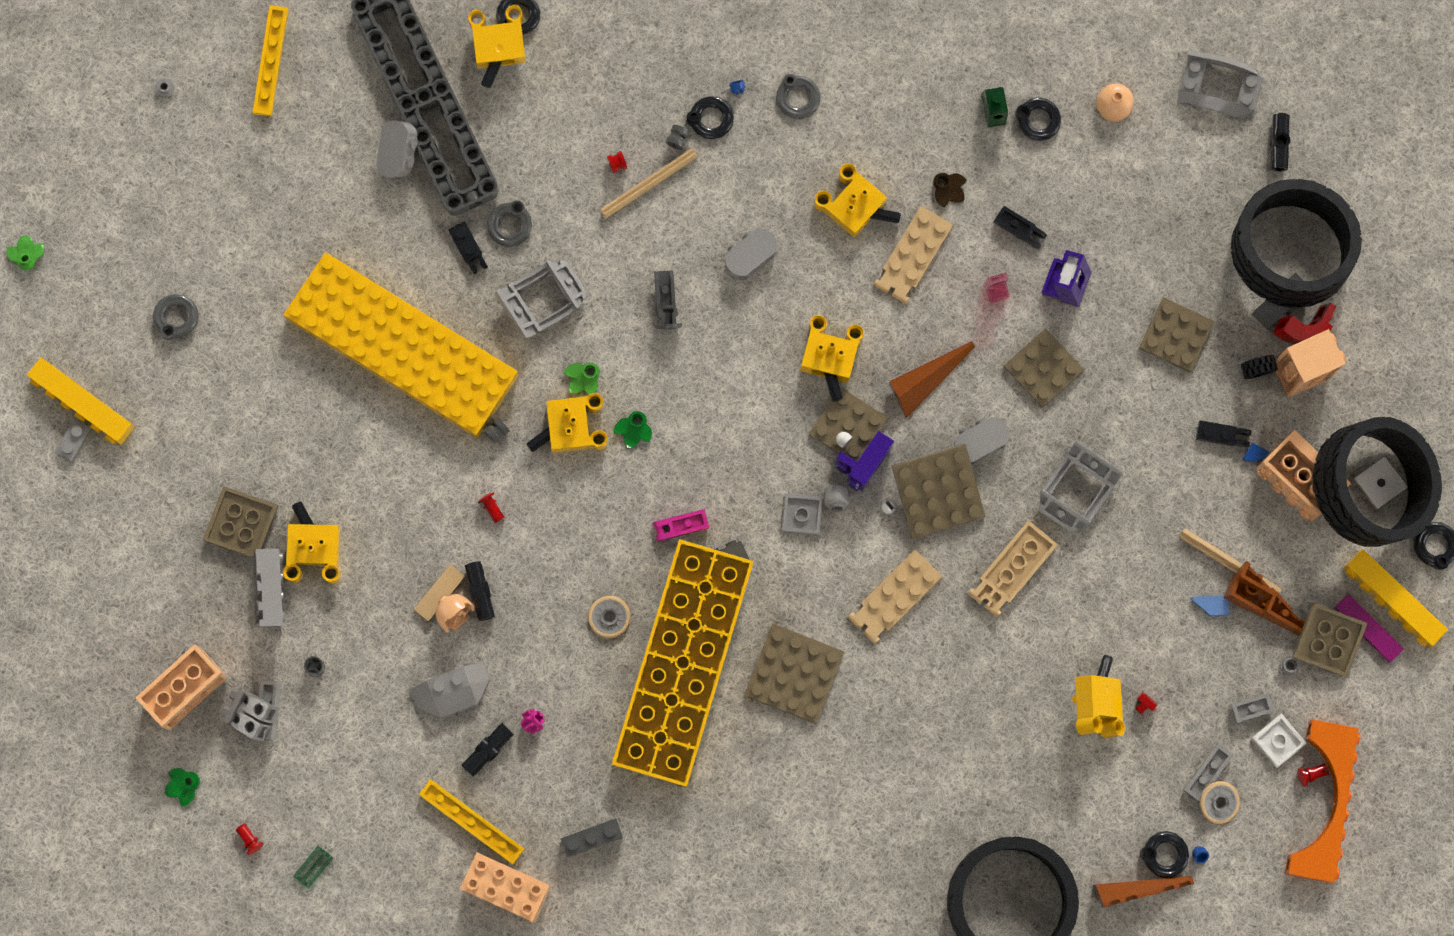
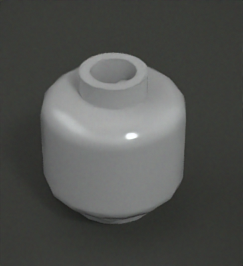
(836, 497)

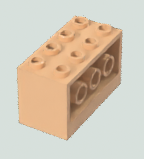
(1309, 363)
(1300, 459)
(181, 687)
(505, 887)

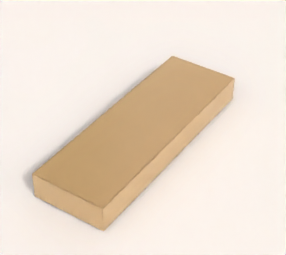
(443, 587)

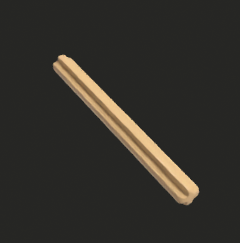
(649, 183)
(1217, 554)

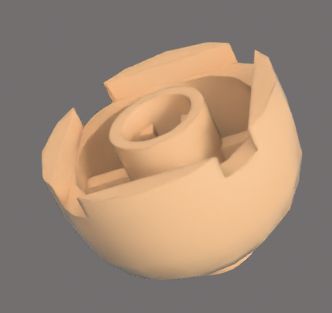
(1115, 102)
(453, 611)

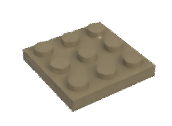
(1176, 334)
(1043, 368)
(852, 417)
(240, 522)
(1329, 639)

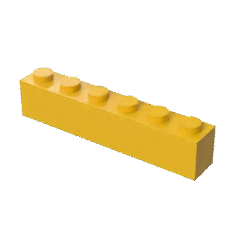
(81, 401)
(1395, 599)

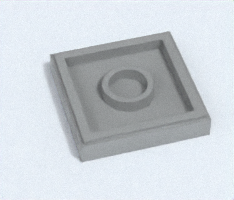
(802, 514)

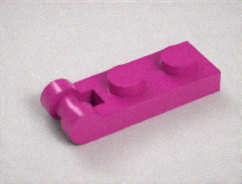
(681, 525)

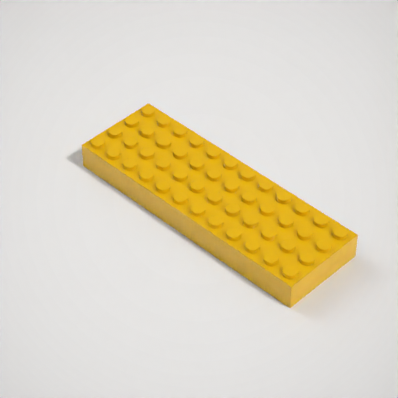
(401, 345)
(682, 663)

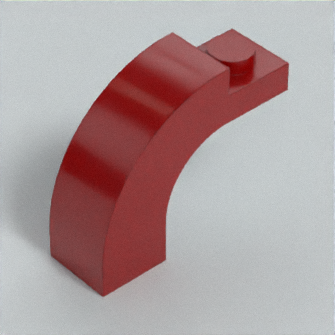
(1293, 331)

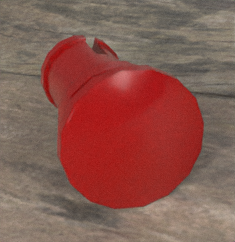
(491, 506)
(1309, 774)
(249, 840)

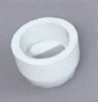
(843, 439)
(885, 508)

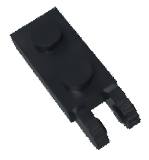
(1019, 226)
(467, 245)
(1221, 434)

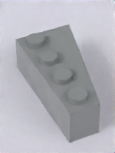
(267, 588)

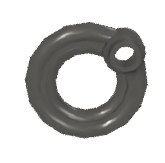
(798, 81)
(507, 208)
(178, 331)

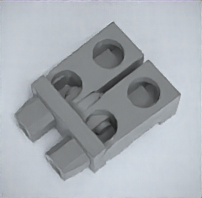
(248, 713)

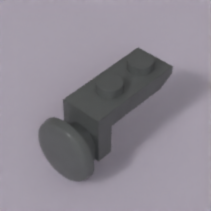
(665, 300)

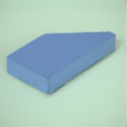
(1213, 605)

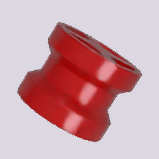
(617, 162)

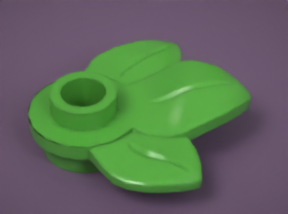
(25, 250)
(580, 380)

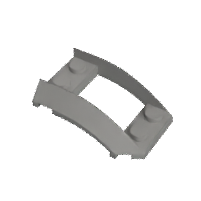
(1193, 78)
(519, 312)
(1092, 464)

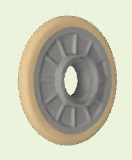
(609, 604)
(1208, 802)

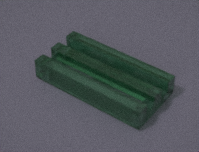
(320, 870)

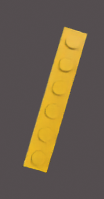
(270, 61)
(471, 821)

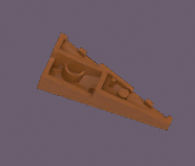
(918, 383)
(1253, 594)
(1125, 891)

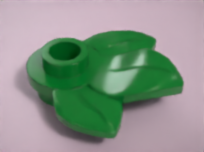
(633, 432)
(179, 785)

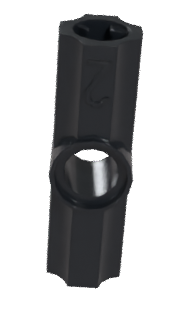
(1280, 153)
(479, 591)
(487, 749)

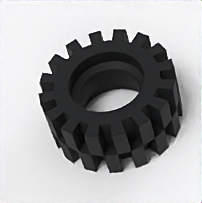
(1259, 367)

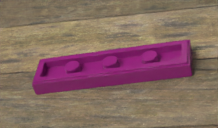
(1374, 632)

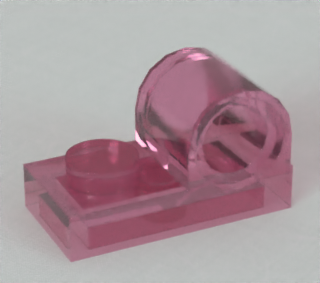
(997, 288)

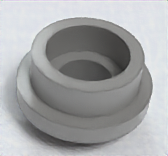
(167, 92)
(1296, 665)

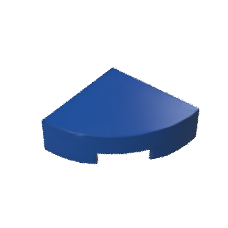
(1255, 453)

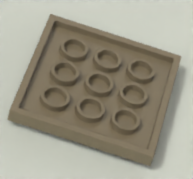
(938, 491)
(794, 673)

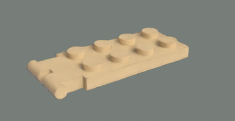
(913, 254)
(1013, 568)
(895, 596)

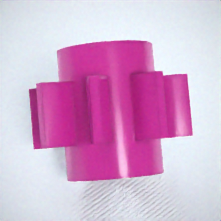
(532, 721)

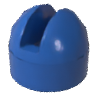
(736, 86)
(1200, 854)

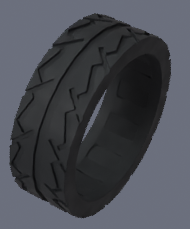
(1318, 200)
(1420, 470)
(1049, 857)

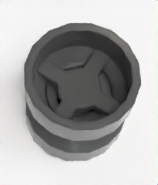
(677, 137)
(496, 429)
(314, 663)

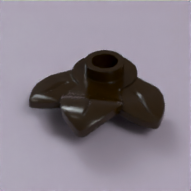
(951, 190)

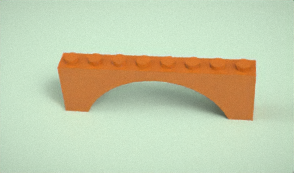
(1321, 857)

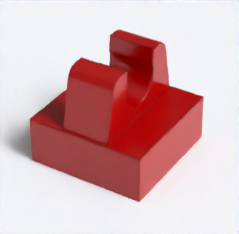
(1146, 702)

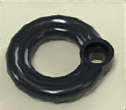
(531, 5)
(1027, 129)
(711, 133)
(1421, 550)
(1151, 862)

